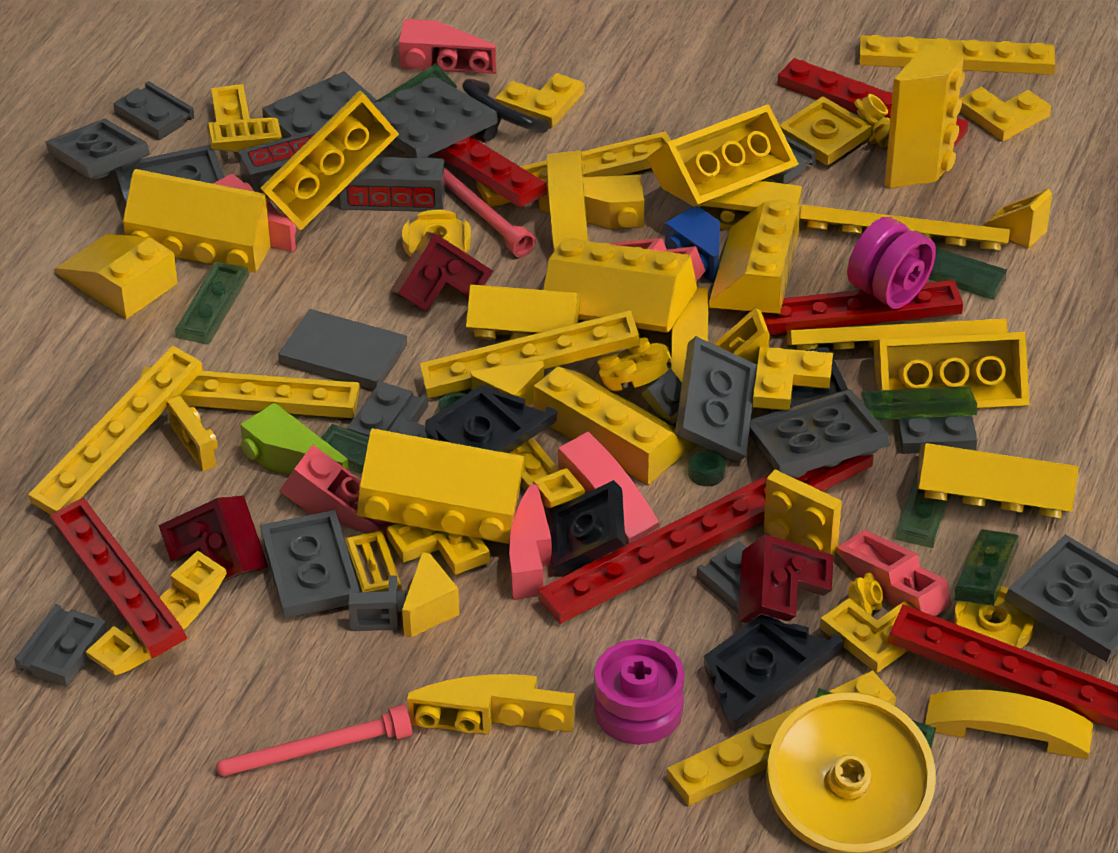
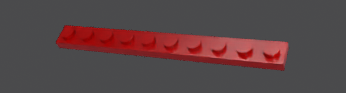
(676, 543)

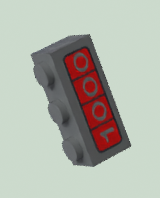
(263, 161)
(397, 185)

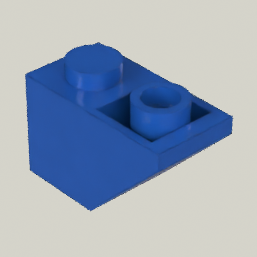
(696, 229)

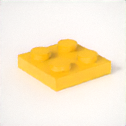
(827, 130)
(801, 513)

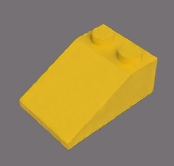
(122, 272)

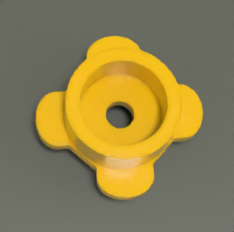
(871, 109)
(881, 133)
(866, 593)

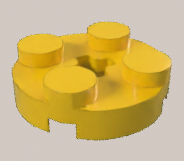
(439, 222)
(636, 364)
(1014, 625)

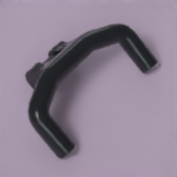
(479, 91)

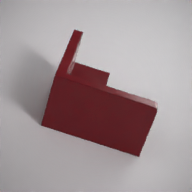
(432, 266)
(221, 532)
(773, 573)

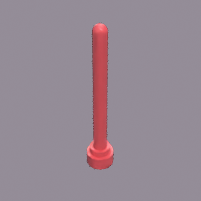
(517, 239)
(392, 724)

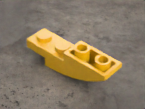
(477, 701)

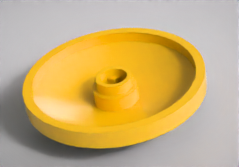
(850, 774)

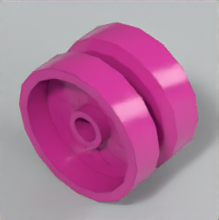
(891, 262)
(638, 691)

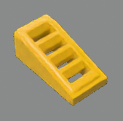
(243, 133)

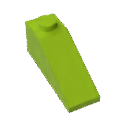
(281, 440)

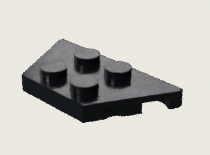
(489, 421)
(763, 665)

